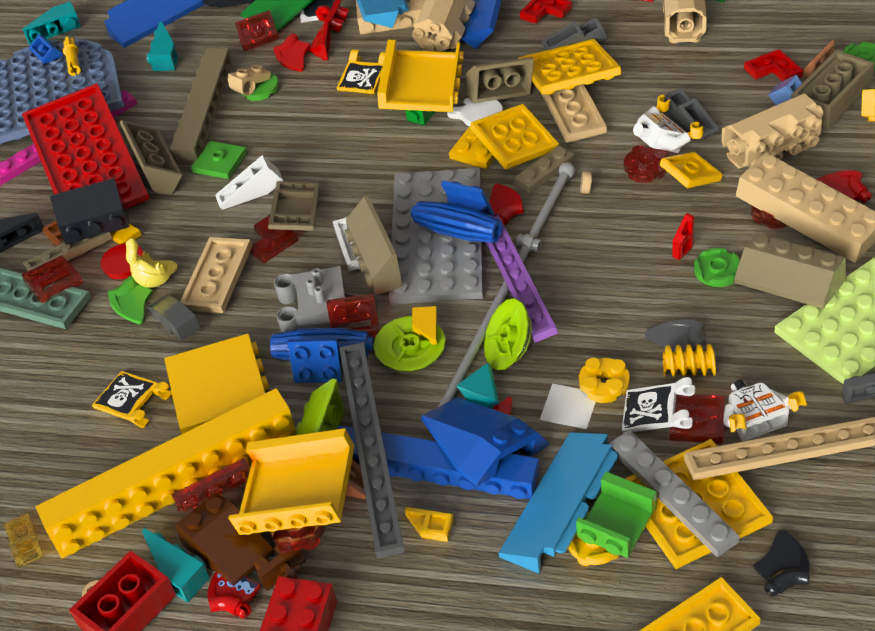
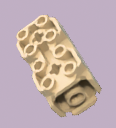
(684, 20)
(441, 24)
(786, 127)

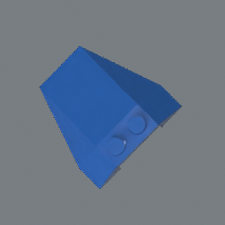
(479, 437)

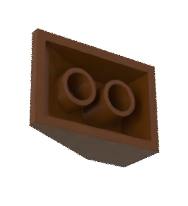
(216, 541)

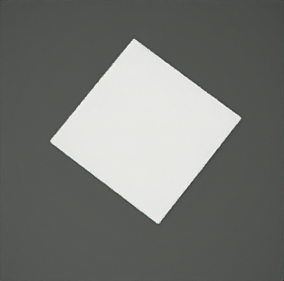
(568, 407)

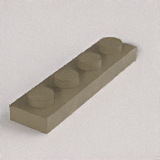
(68, 251)

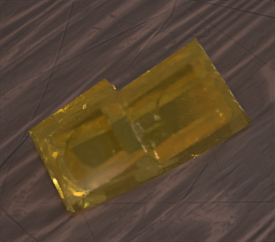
(23, 540)

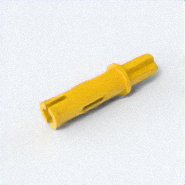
(70, 51)

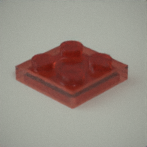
(257, 30)
(707, 418)

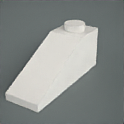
(252, 183)

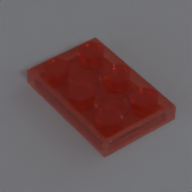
(232, 475)

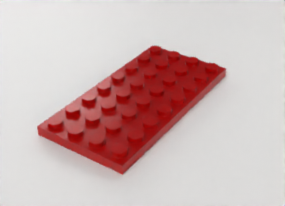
(83, 145)

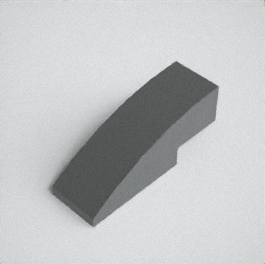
(574, 33)
(687, 110)
(174, 316)

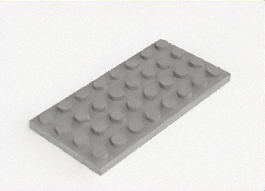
(431, 263)

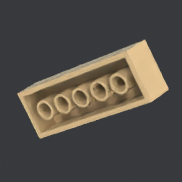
(809, 206)

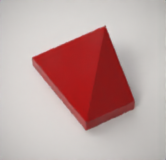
(321, 43)

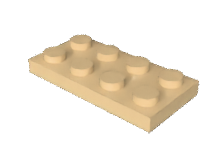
(575, 113)
(216, 274)

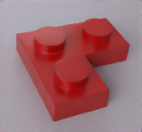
(538, 8)
(773, 62)

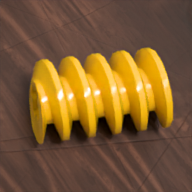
(689, 360)

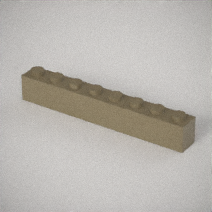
(201, 106)

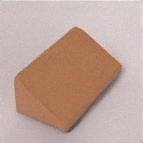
(819, 59)

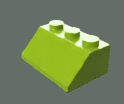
(323, 410)

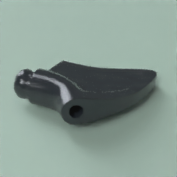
(784, 564)

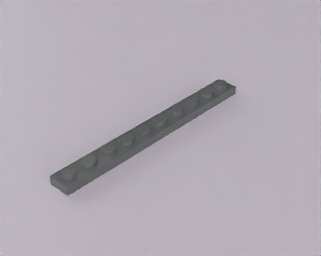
(371, 452)

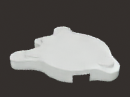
(475, 111)

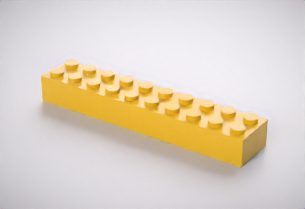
(149, 480)

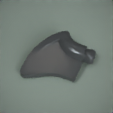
(677, 333)

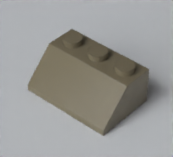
(499, 80)

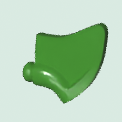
(130, 300)

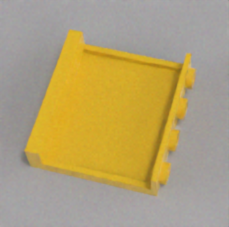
(420, 79)
(214, 380)
(295, 482)

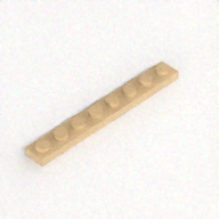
(780, 448)

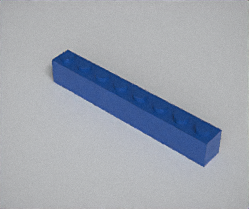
(426, 461)

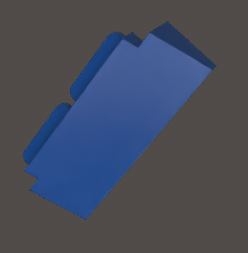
(140, 18)
(481, 22)

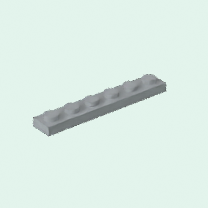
(675, 494)

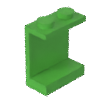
(618, 515)

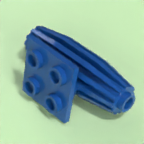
(464, 215)
(316, 351)

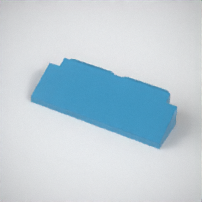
(382, 11)
(558, 501)

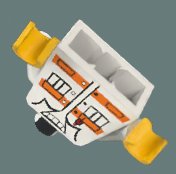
(662, 132)
(758, 409)

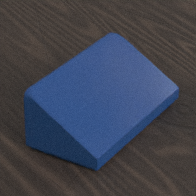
(44, 49)

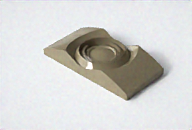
(294, 205)

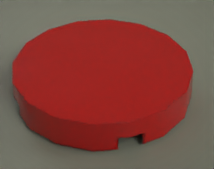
(115, 263)

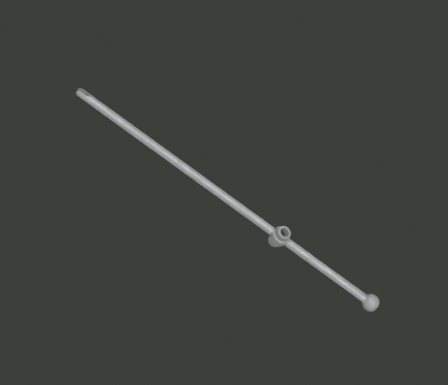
(527, 244)

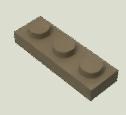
(543, 169)

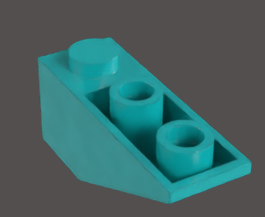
(53, 22)
(163, 51)
(185, 572)

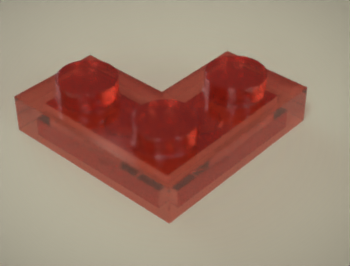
(273, 241)

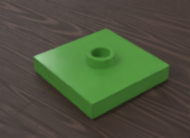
(219, 160)

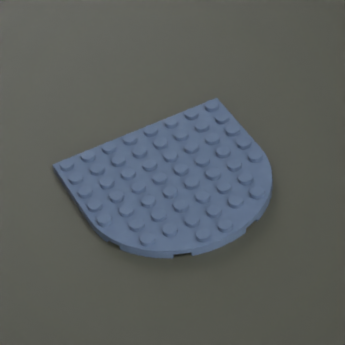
(31, 83)

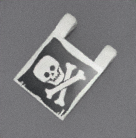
(655, 407)

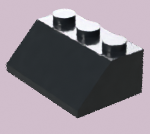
(90, 211)

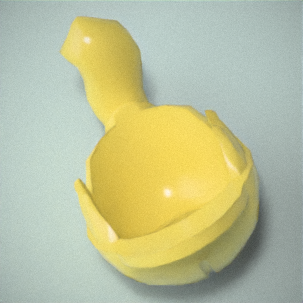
(145, 270)

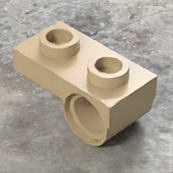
(246, 79)

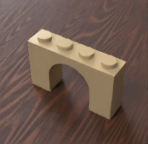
(405, 20)

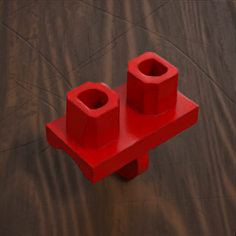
(334, 16)

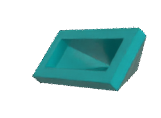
(480, 387)

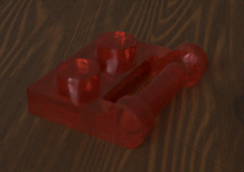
(50, 273)
(354, 310)

